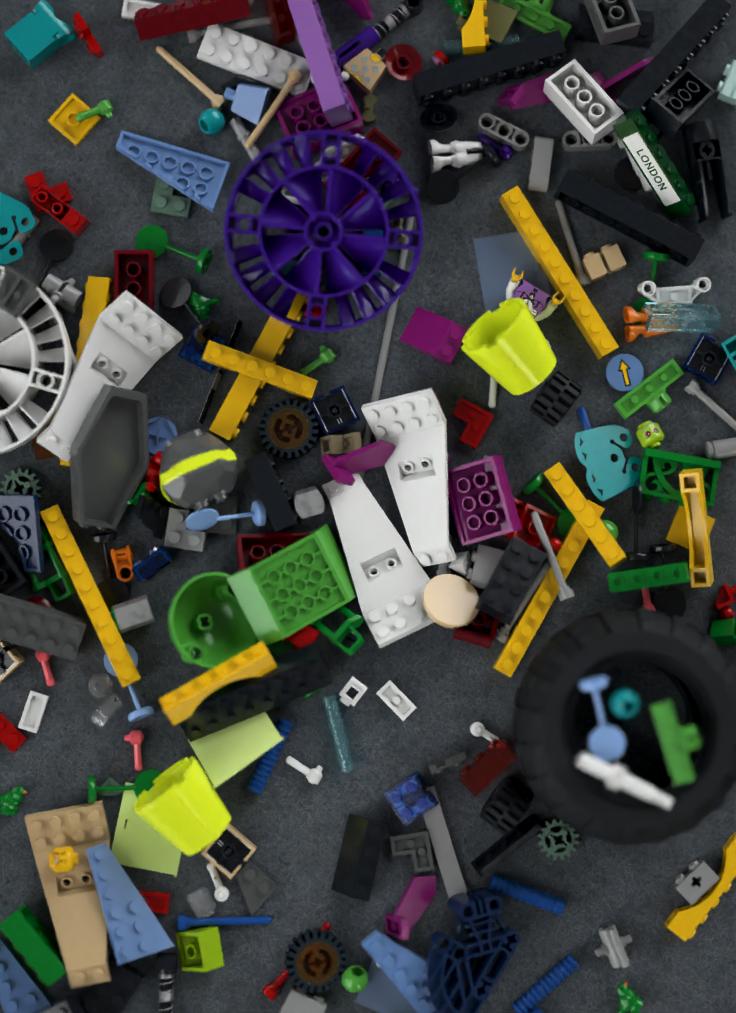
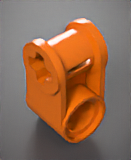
(123, 562)

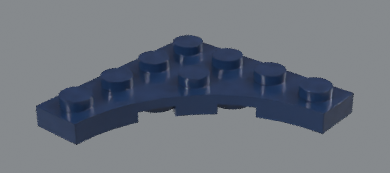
(22, 520)

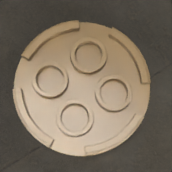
(450, 600)

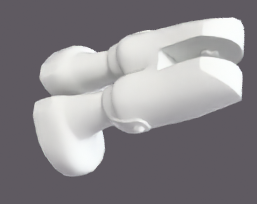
(460, 156)

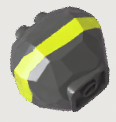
(197, 470)

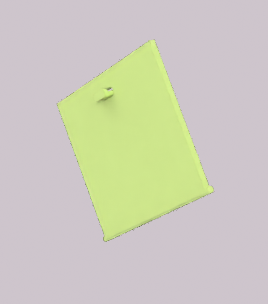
(235, 747)
(140, 843)

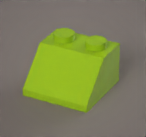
(200, 949)

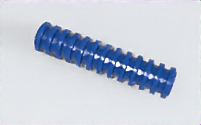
(268, 758)
(526, 894)
(545, 985)

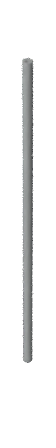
(386, 339)

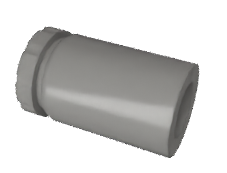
(720, 448)

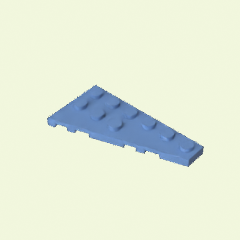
(185, 170)
(128, 918)
(402, 968)
(17, 989)

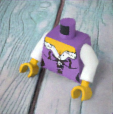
(537, 301)

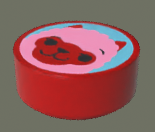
(439, 58)

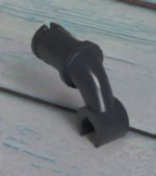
(233, 83)

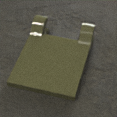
(499, 21)

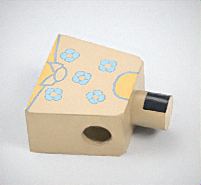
(367, 69)

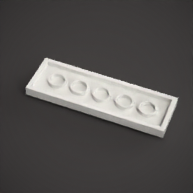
(252, 58)

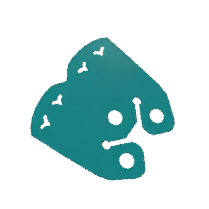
(8, 208)
(599, 462)

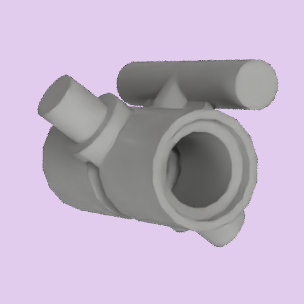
(62, 292)
(613, 946)

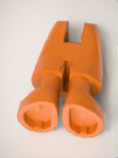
(633, 331)

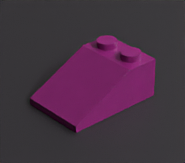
(434, 335)

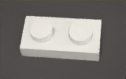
(396, 700)

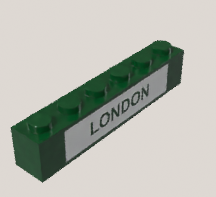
(654, 164)

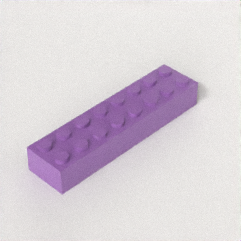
(321, 61)

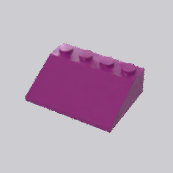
(305, 114)
(482, 500)

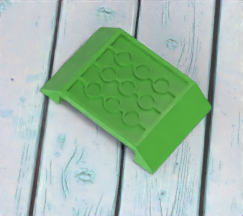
(294, 586)

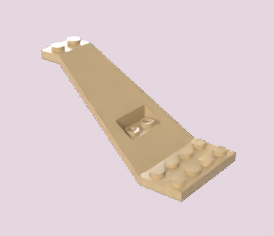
(74, 904)

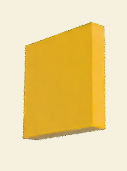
(65, 120)
(679, 531)

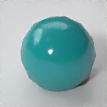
(211, 121)
(624, 703)

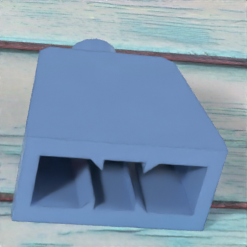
(249, 101)

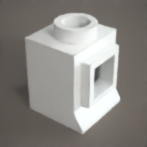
(361, 688)

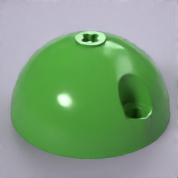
(224, 624)

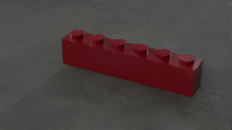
(187, 16)

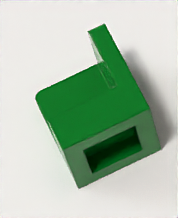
(723, 632)

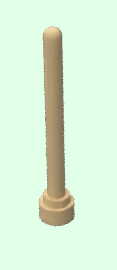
(294, 78)
(216, 99)

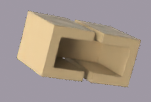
(604, 262)

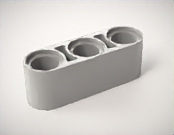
(498, 124)
(582, 145)
(540, 164)

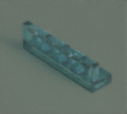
(682, 320)

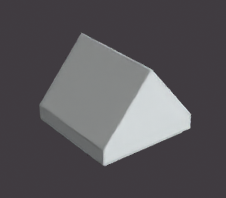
(461, 563)

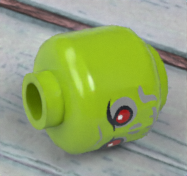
(650, 435)

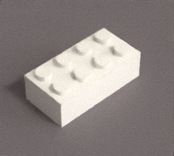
(582, 101)

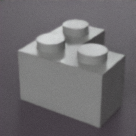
(178, 534)

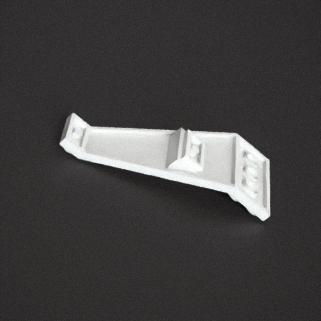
(129, 342)
(421, 491)
(392, 596)

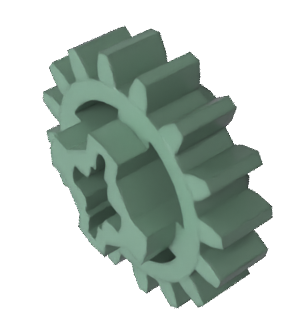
(16, 480)
(552, 846)

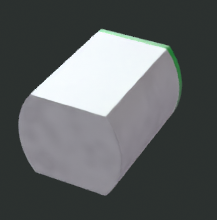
(308, 502)
(132, 614)

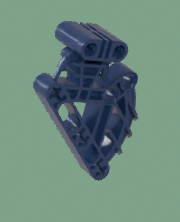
(476, 914)

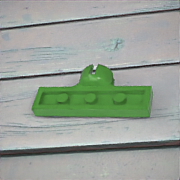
(538, 16)
(650, 391)
(675, 741)

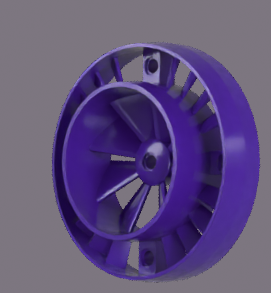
(342, 189)

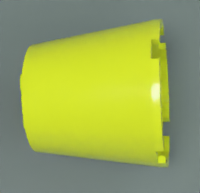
(510, 347)
(184, 807)

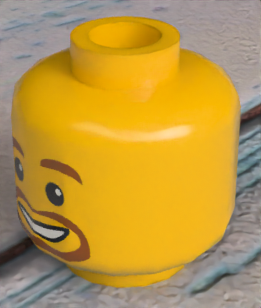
(63, 859)

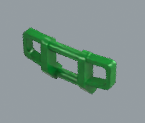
(61, 573)
(349, 625)

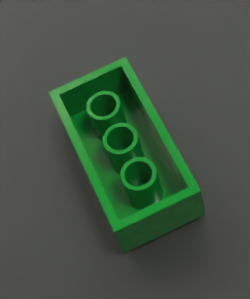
(35, 944)

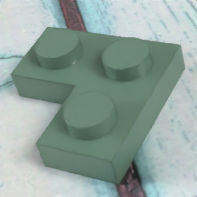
(165, 203)

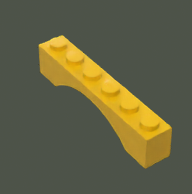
(473, 32)
(259, 369)
(585, 515)
(698, 532)
(250, 663)
(686, 919)

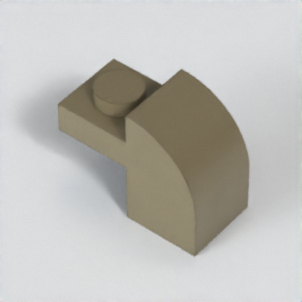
(340, 444)

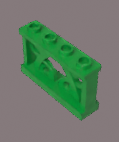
(658, 459)
(648, 577)

